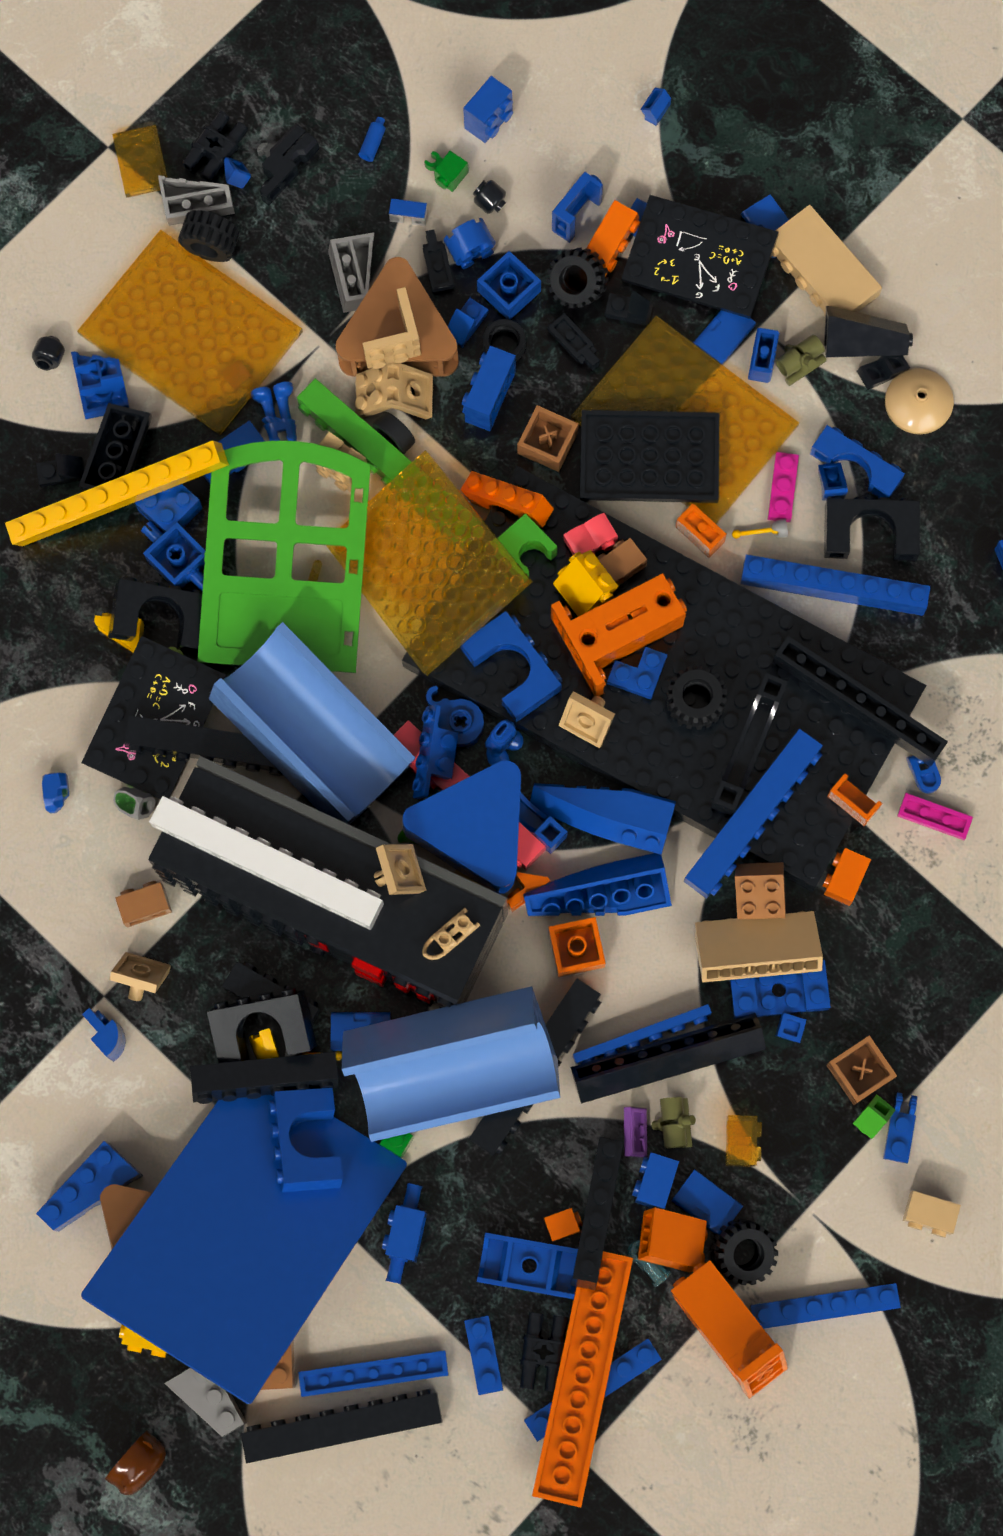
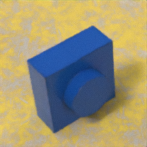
(790, 1027)

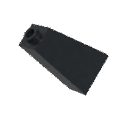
(863, 335)

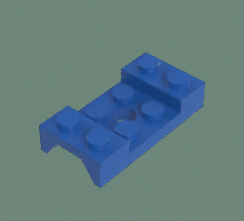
(802, 994)
(503, 1262)

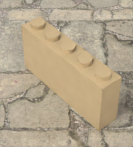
(823, 264)
(758, 947)

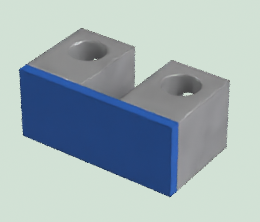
(412, 209)

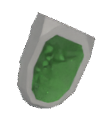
(134, 802)

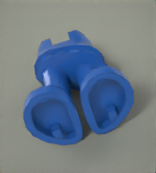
(274, 424)

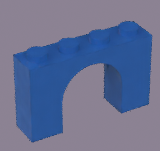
(504, 634)
(296, 1170)

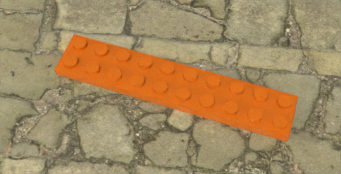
(582, 1384)

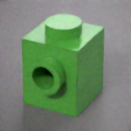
(874, 1116)

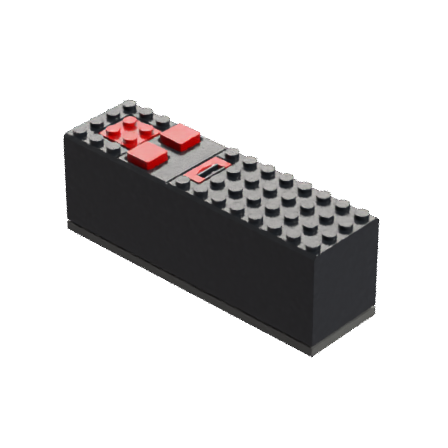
(406, 921)

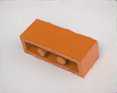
(613, 234)

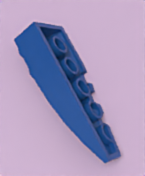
(616, 815)
(614, 887)

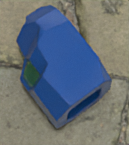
(55, 791)

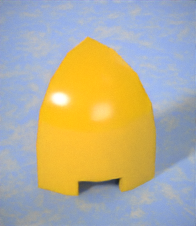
(264, 1044)

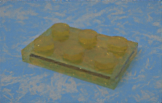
(140, 160)

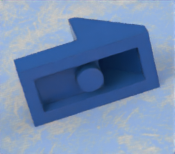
(466, 321)
(832, 480)

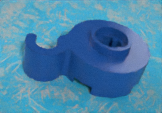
(459, 709)

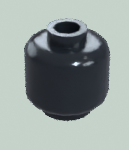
(489, 196)
(48, 353)

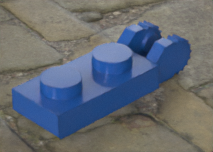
(900, 1131)

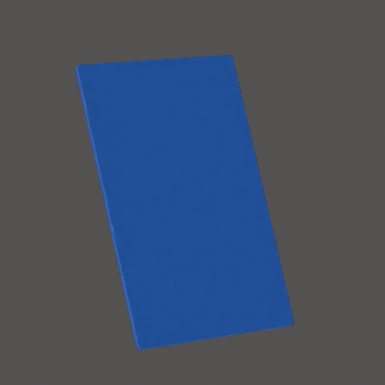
(227, 1261)

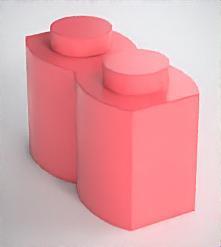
(593, 535)

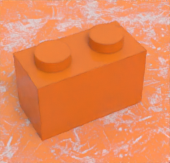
(847, 876)

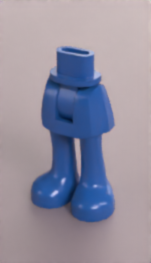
(502, 737)

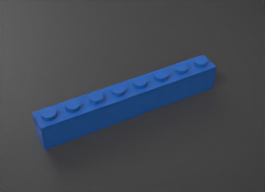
(835, 585)
(753, 813)

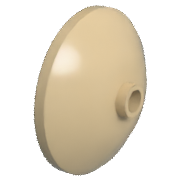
(916, 413)

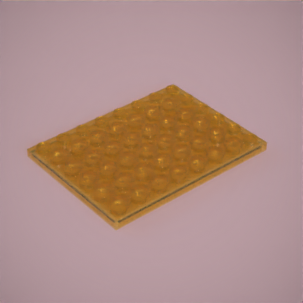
(190, 331)
(675, 375)
(432, 564)

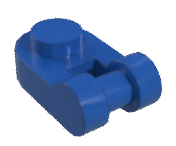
(926, 780)

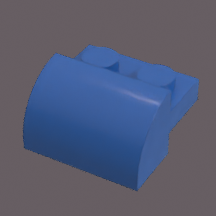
(109, 1036)

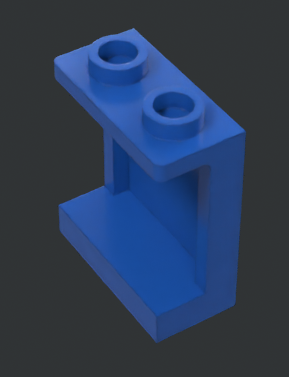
(563, 216)

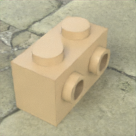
(931, 1213)

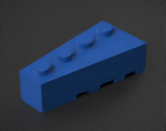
(85, 1186)

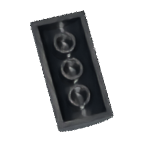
(115, 445)

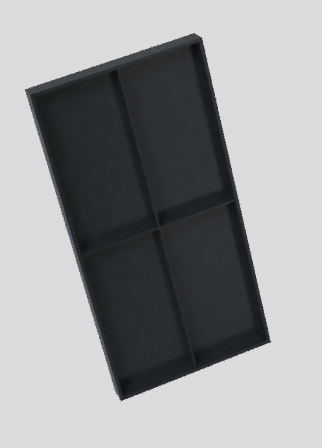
(723, 631)

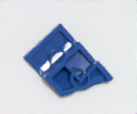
(99, 383)

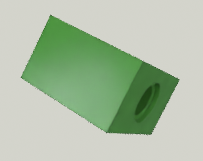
(525, 536)

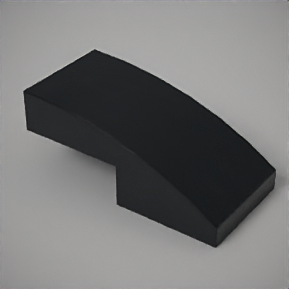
(882, 370)

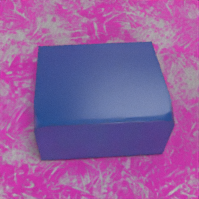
(236, 172)

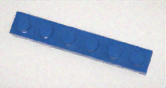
(652, 1032)
(826, 1306)
(621, 1372)
(373, 1373)

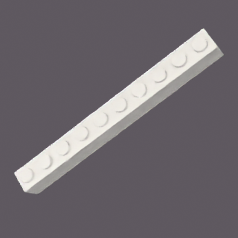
(266, 862)

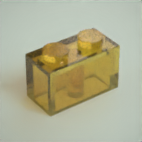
(742, 1140)

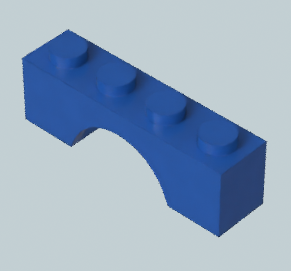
(835, 447)
(541, 825)

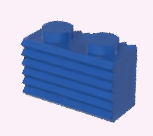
(763, 355)

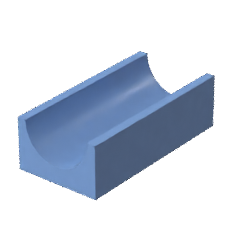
(311, 727)
(452, 1063)

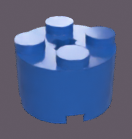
(470, 242)

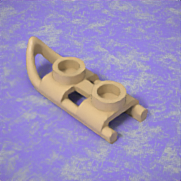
(445, 939)

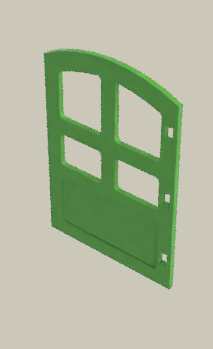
(244, 611)

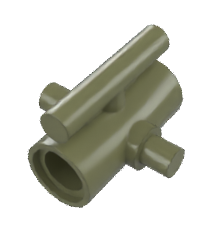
(801, 359)
(675, 1122)

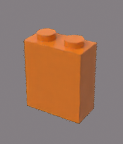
(672, 1239)

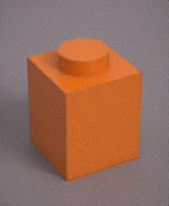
(563, 1224)

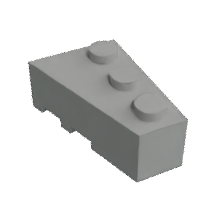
(183, 196)
(351, 268)
(208, 1401)

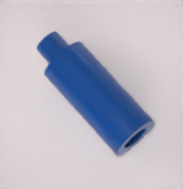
(372, 140)

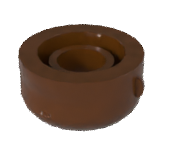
(137, 1464)

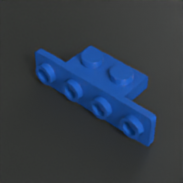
(435, 753)

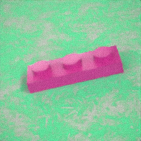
(783, 486)
(935, 816)

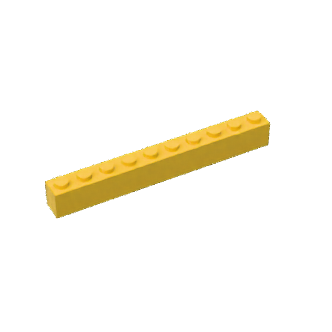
(117, 493)

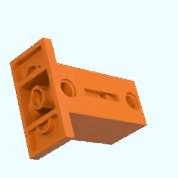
(619, 627)
(729, 1328)

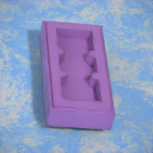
(635, 1132)

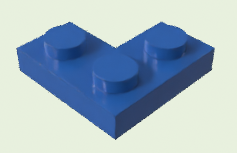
(641, 679)

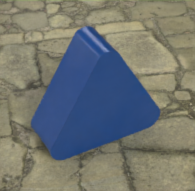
(473, 825)

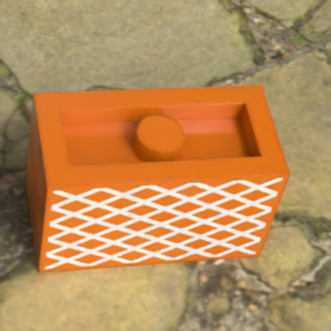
(701, 530)
(853, 800)

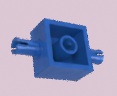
(173, 543)
(405, 1234)

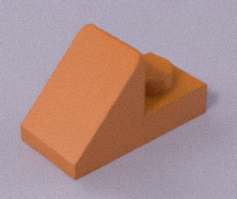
(528, 882)

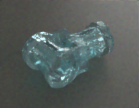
(654, 1271)

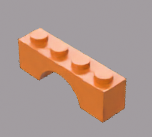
(490, 491)

